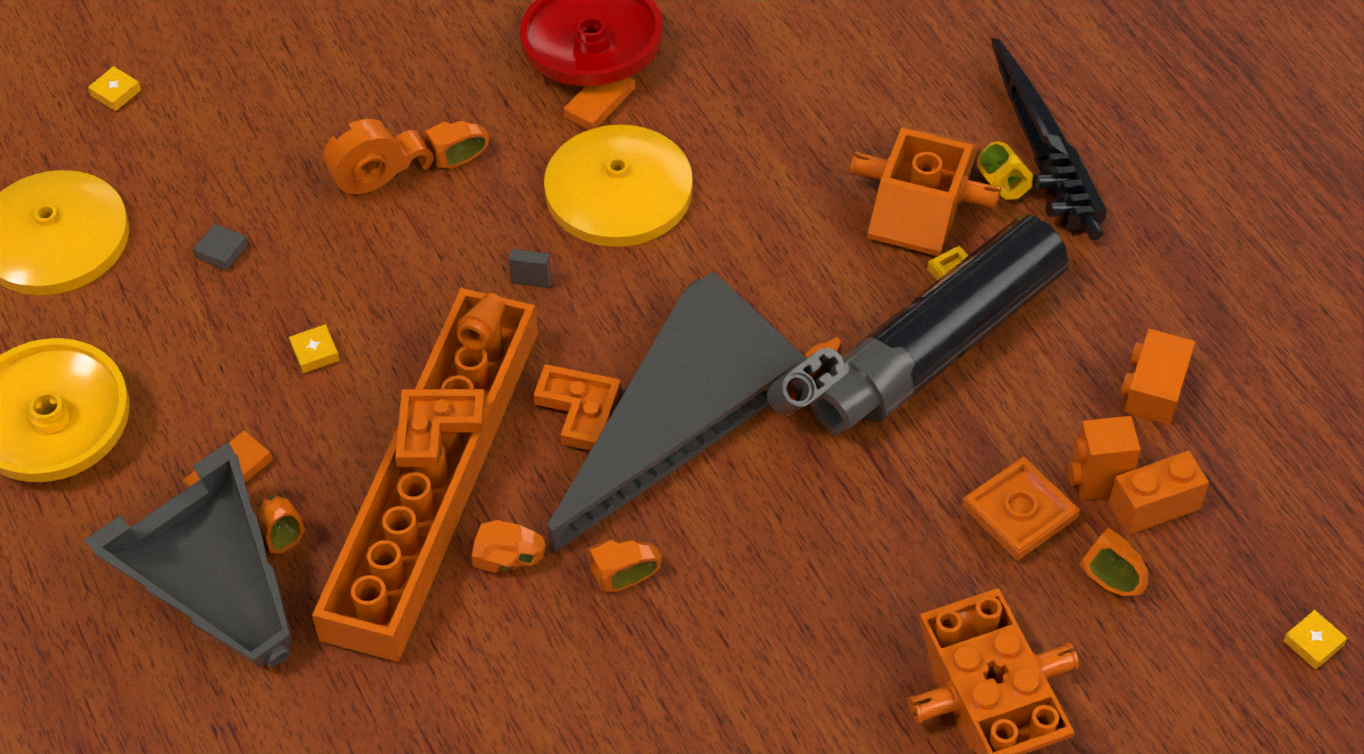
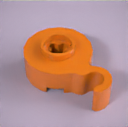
(372, 156)

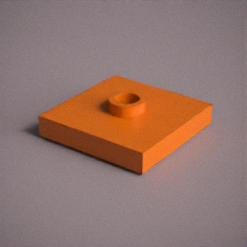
(1020, 508)

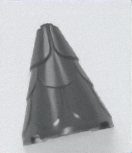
(207, 561)

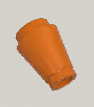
(481, 322)

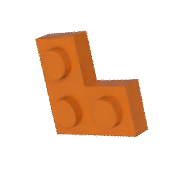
(585, 396)
(428, 414)

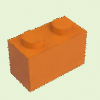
(1158, 376)
(1101, 453)
(1158, 492)

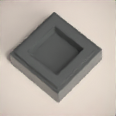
(220, 247)
(530, 268)

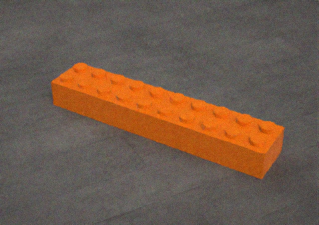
(415, 510)

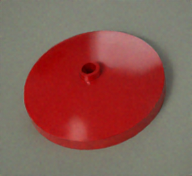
(591, 39)

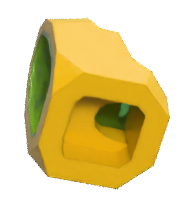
(1005, 169)

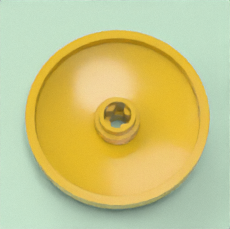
(618, 185)
(59, 232)
(58, 409)

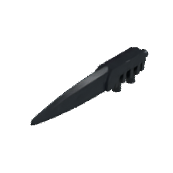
(1057, 160)

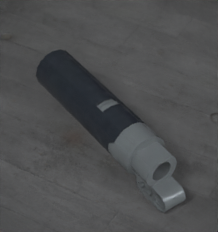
(929, 332)

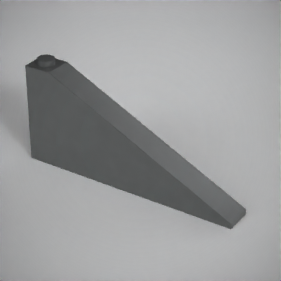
(690, 391)

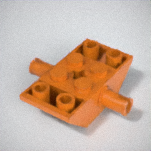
(922, 188)
(992, 678)

